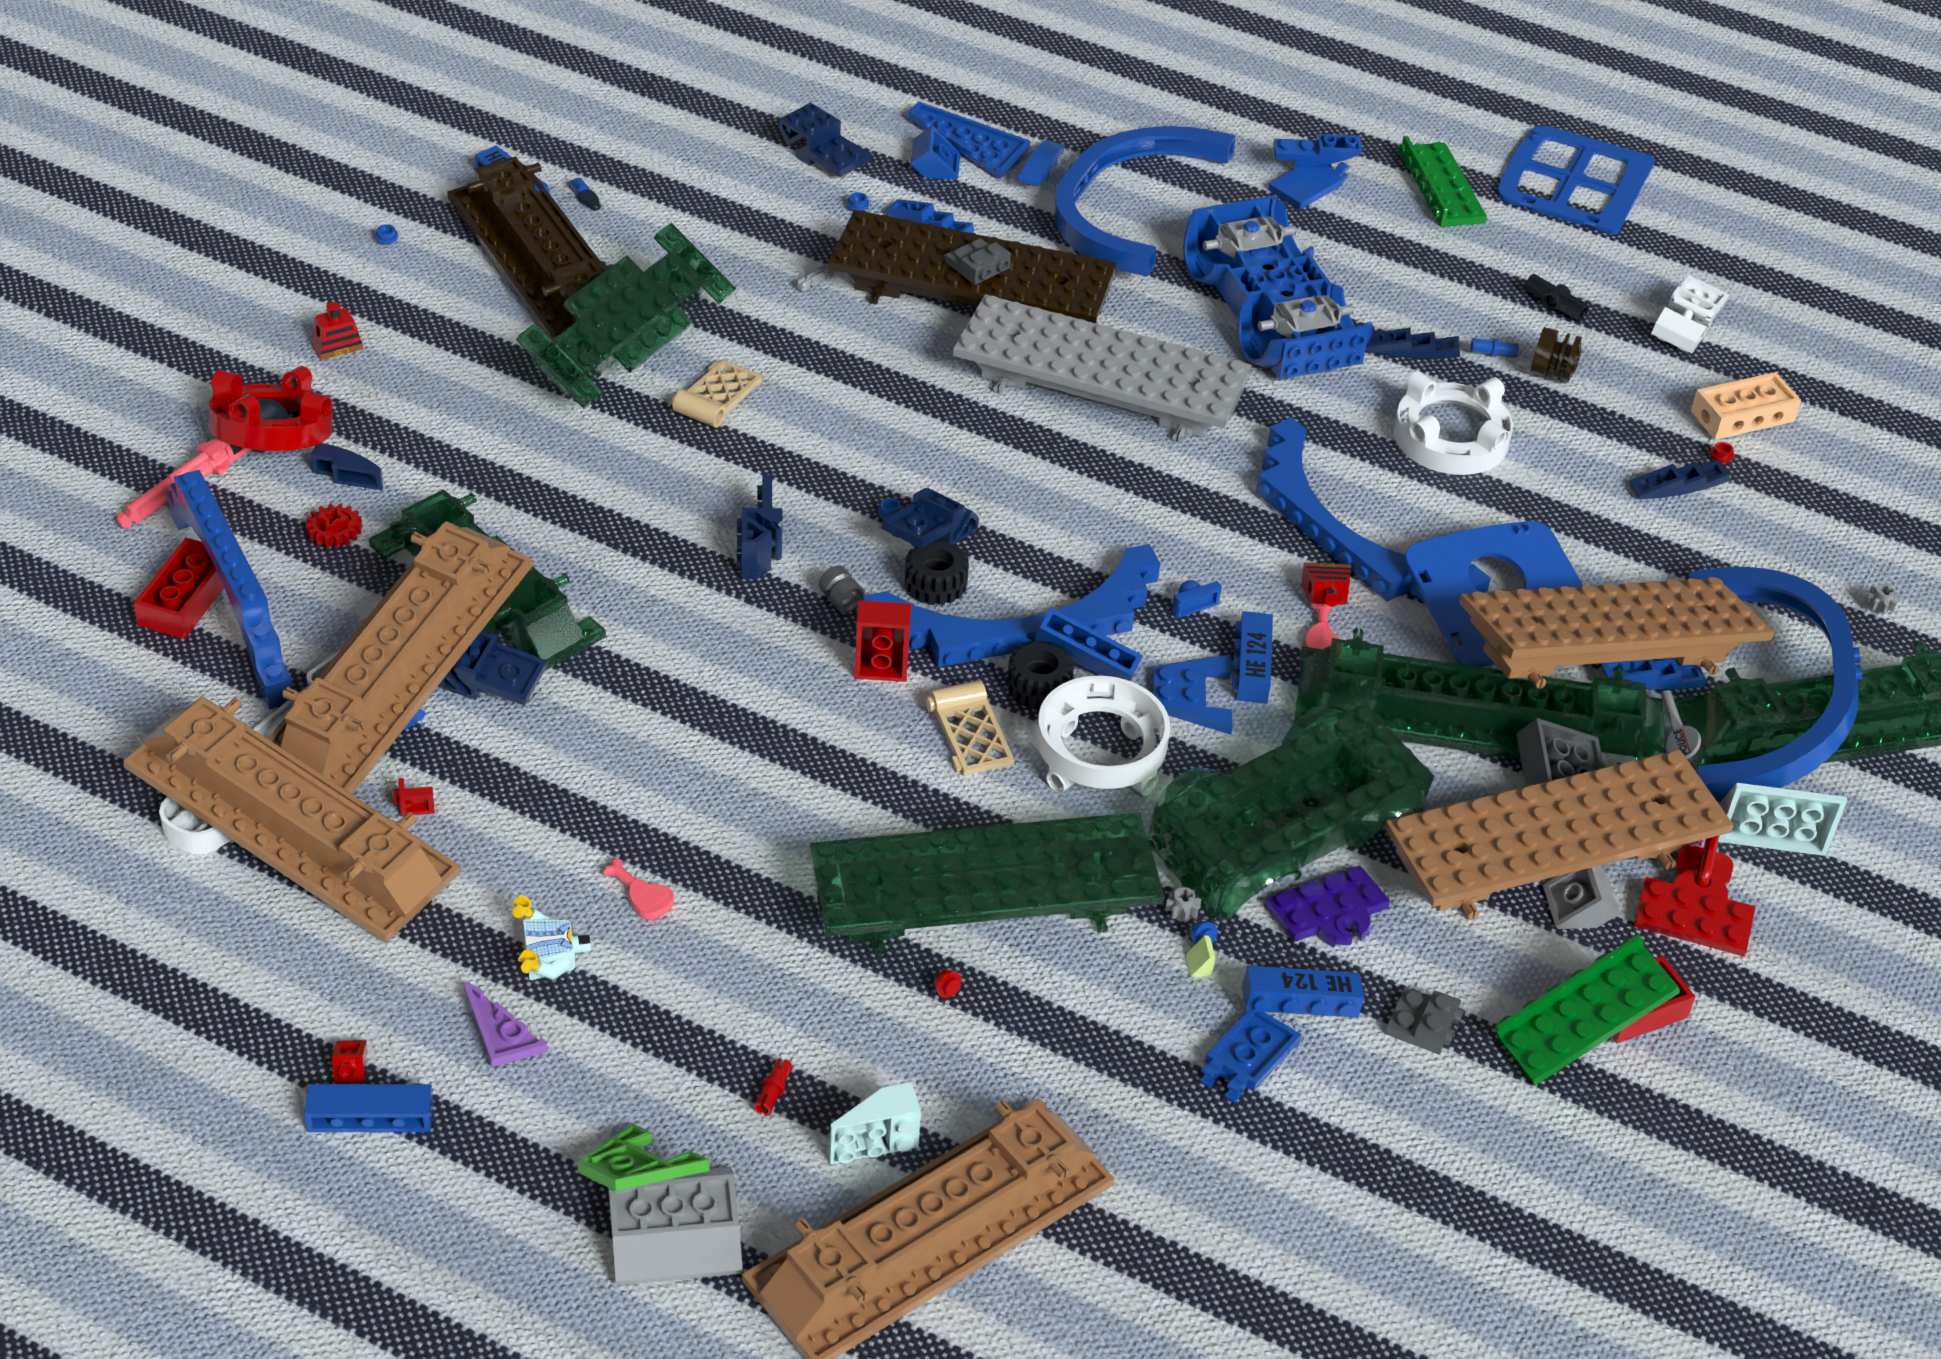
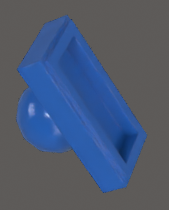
(1194, 597)

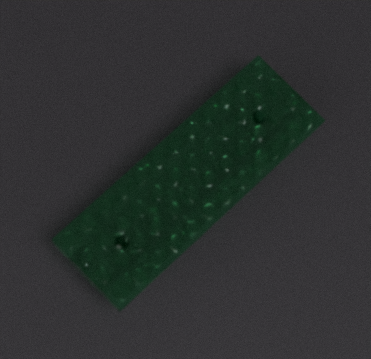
(1751, 718)
(984, 874)

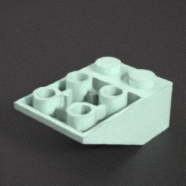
(877, 1126)

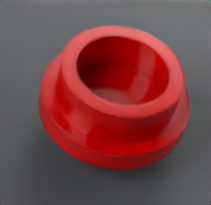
(1723, 452)
(947, 983)

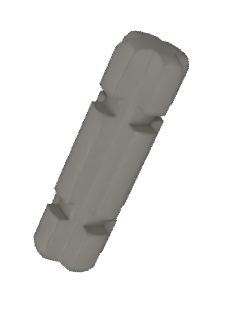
(814, 278)

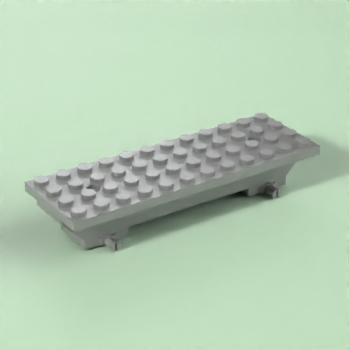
(1104, 364)

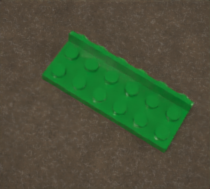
(1442, 183)
(1585, 1010)

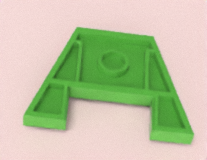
(624, 1165)

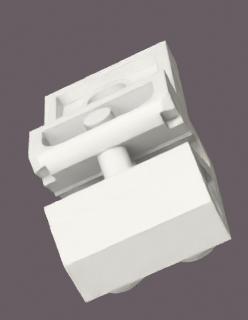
(1689, 314)

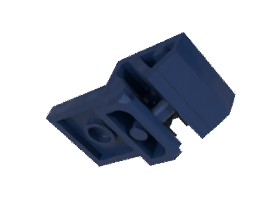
(823, 140)
(931, 519)
(760, 534)
(494, 669)

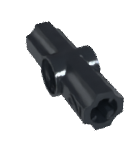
(1556, 297)

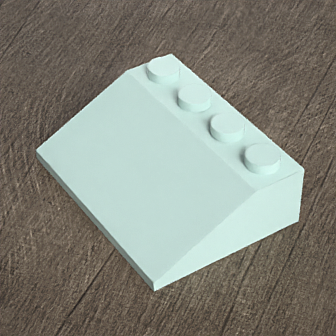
(1782, 818)

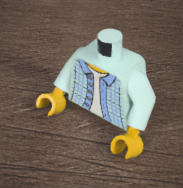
(547, 942)

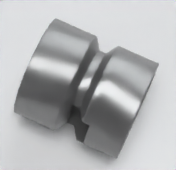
(841, 589)

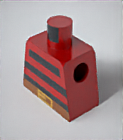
(335, 332)
(1326, 583)

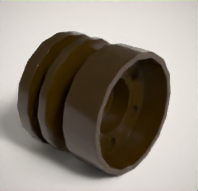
(1556, 355)

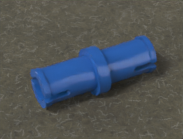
(1494, 347)

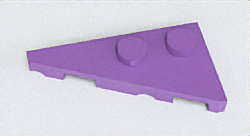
(500, 1032)

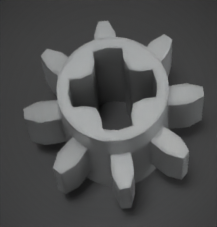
(1882, 599)
(1183, 904)

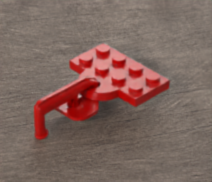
(1697, 902)

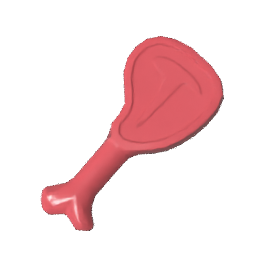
(1320, 634)
(647, 900)

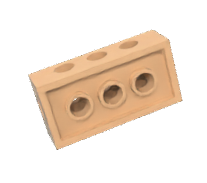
(1745, 405)

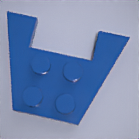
(1183, 691)

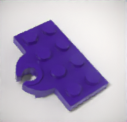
(1329, 907)

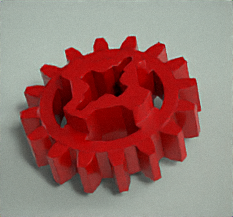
(334, 525)

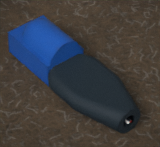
(584, 193)

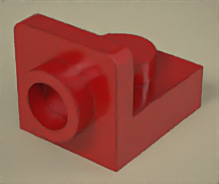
(414, 800)
(349, 1061)

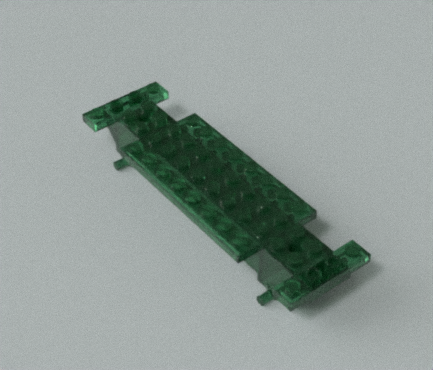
(1475, 705)

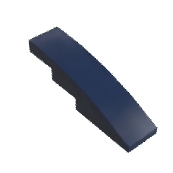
(1416, 346)
(1675, 482)

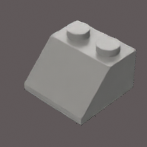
(1581, 899)

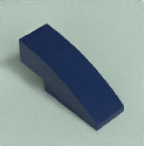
(346, 467)

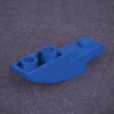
(1323, 151)

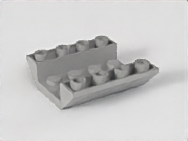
(676, 1229)

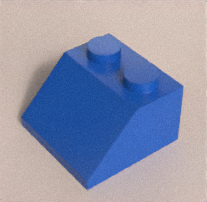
(935, 156)

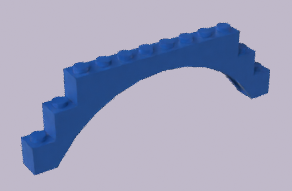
(1288, 491)
(195, 507)
(1103, 610)

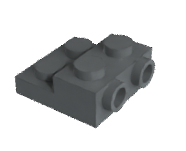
(979, 260)
(1425, 1019)

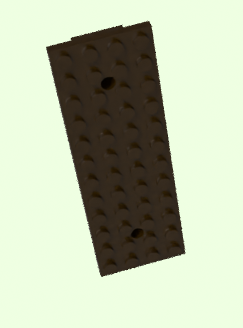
(528, 239)
(909, 257)

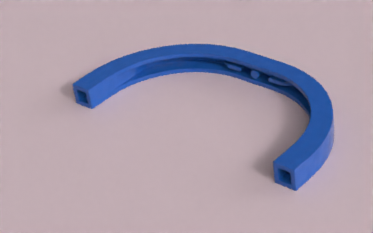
(1135, 143)
(1831, 729)

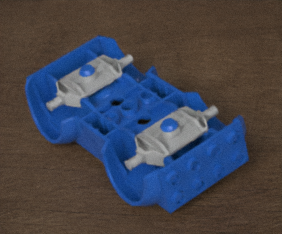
(1288, 334)

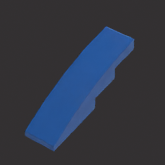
(1040, 163)
(925, 213)
(1659, 674)

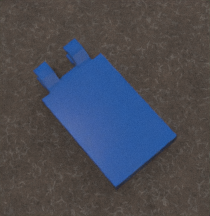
(1308, 184)
(1249, 1053)

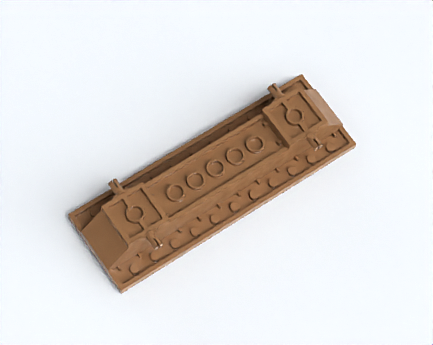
(1607, 623)
(399, 653)
(293, 817)
(1556, 829)
(927, 1231)

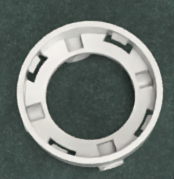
(1420, 436)
(1140, 714)

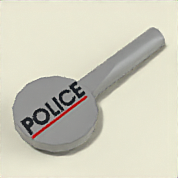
(1683, 737)

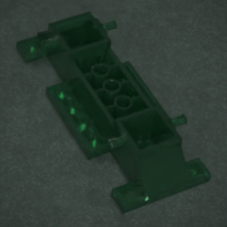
(625, 316)
(535, 612)

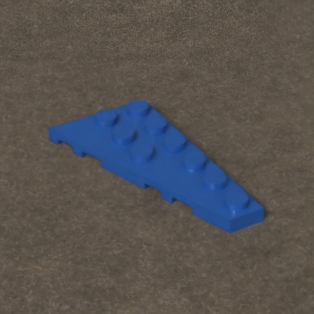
(983, 144)

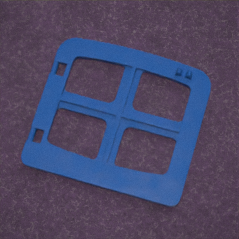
(1624, 194)

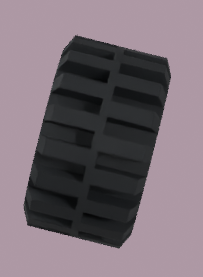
(936, 572)
(1037, 671)

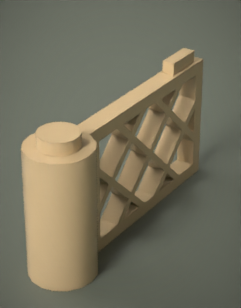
(706, 407)
(961, 702)

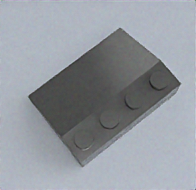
(1556, 752)

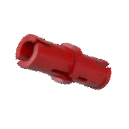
(773, 1086)

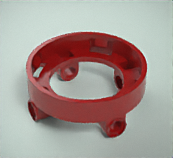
(237, 420)

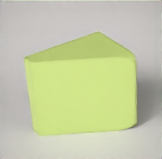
(1201, 958)

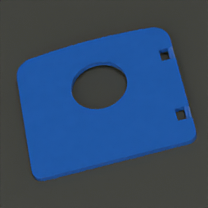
(1446, 563)

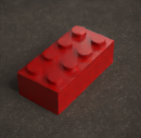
(179, 591)

